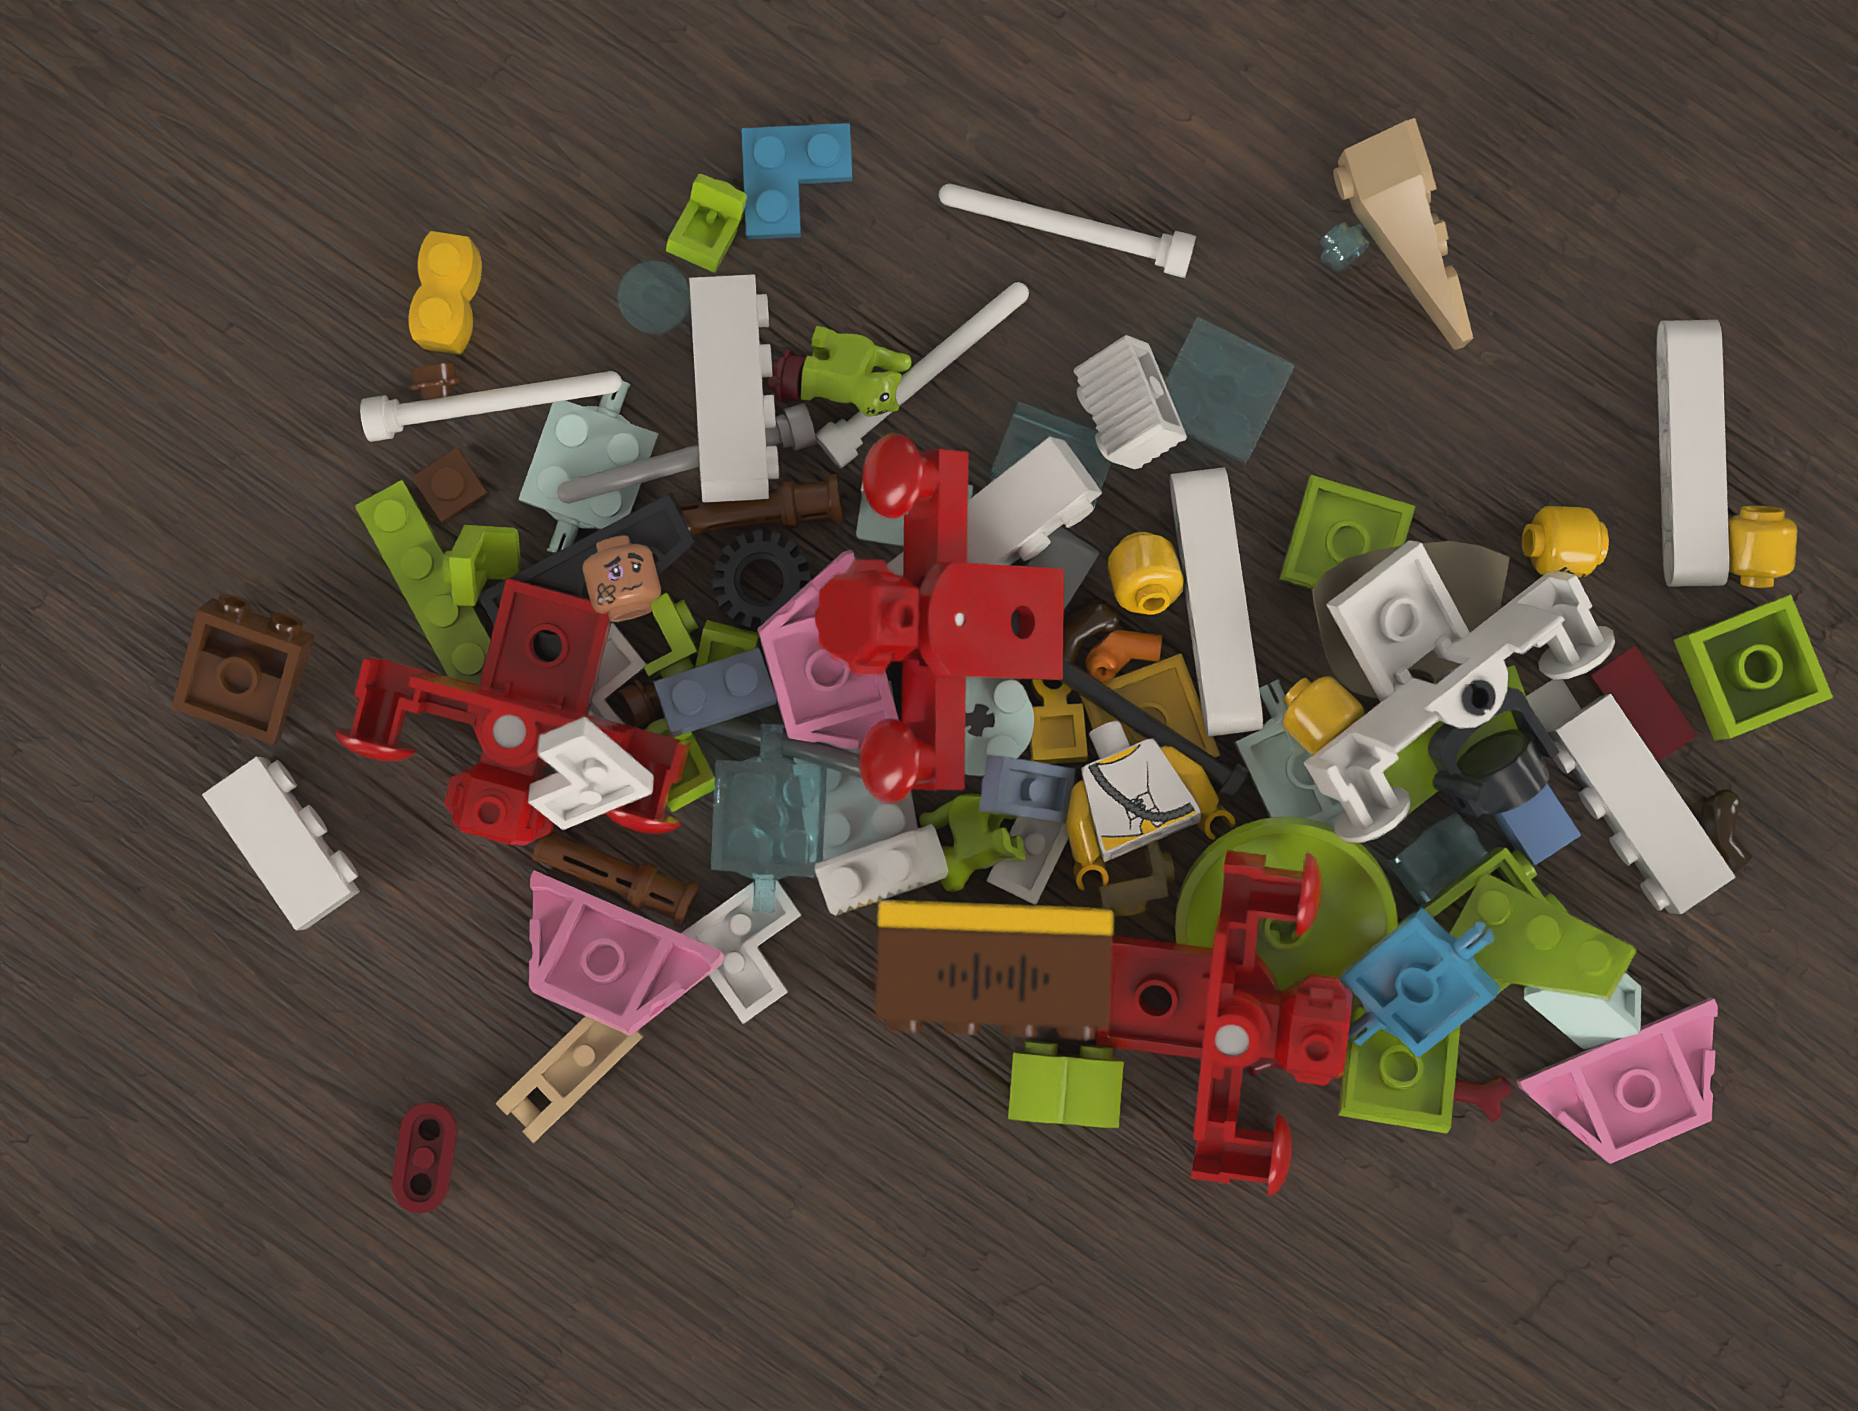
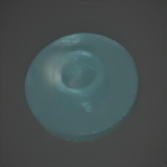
(654, 297)

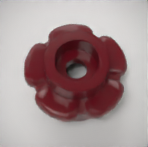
(787, 377)

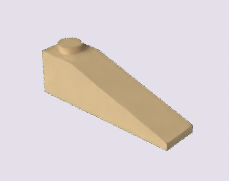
(1391, 196)

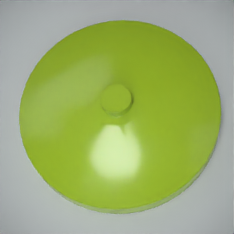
(1353, 908)

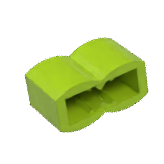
(1066, 1087)

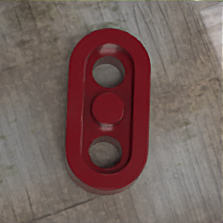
(426, 1156)

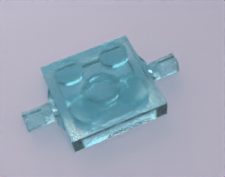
(768, 817)

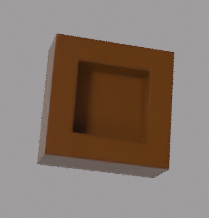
(450, 485)

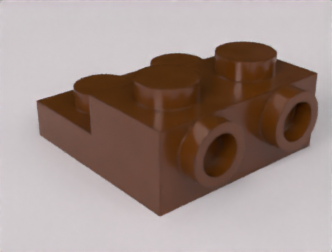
(242, 668)

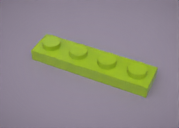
(416, 565)

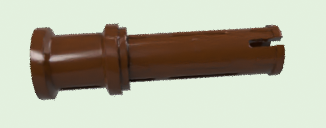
(785, 505)
(640, 885)

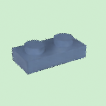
(715, 692)
(1026, 788)

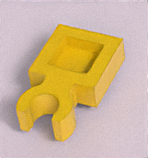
(1058, 727)

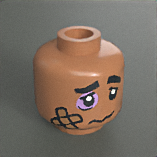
(621, 579)

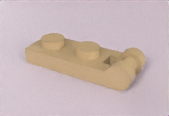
(566, 1074)

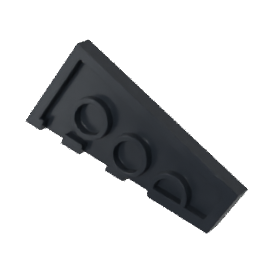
(656, 525)

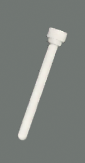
(1169, 251)
(385, 417)
(844, 437)

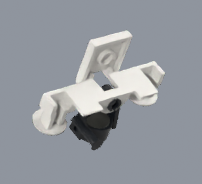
(1393, 622)

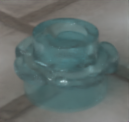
(1343, 245)

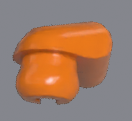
(1118, 649)

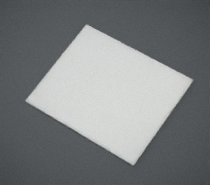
(1552, 703)

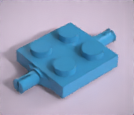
(1420, 982)

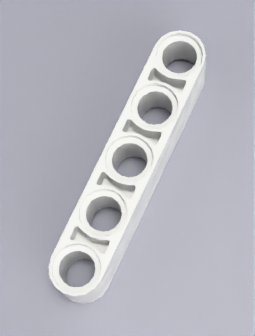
(1692, 453)
(1216, 602)

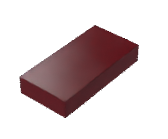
(1644, 702)

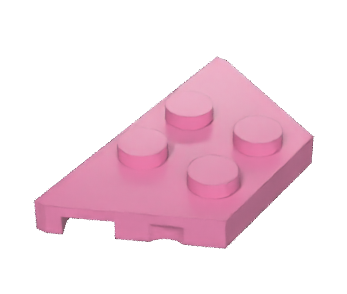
(813, 690)
(608, 957)
(1634, 1087)

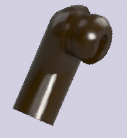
(1084, 622)
(1719, 824)

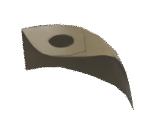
(1468, 571)

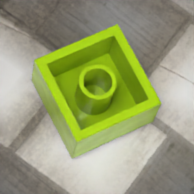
(1753, 668)

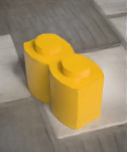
(449, 279)

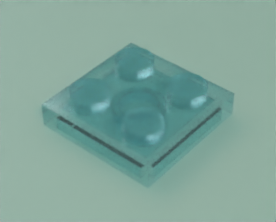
(1225, 389)

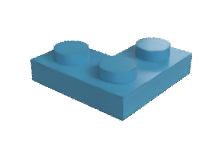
(781, 160)

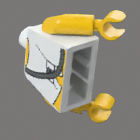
(1135, 800)

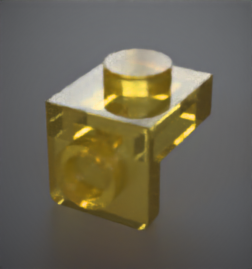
(1131, 895)

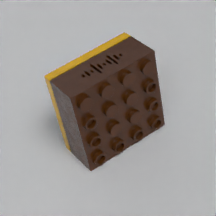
(993, 967)

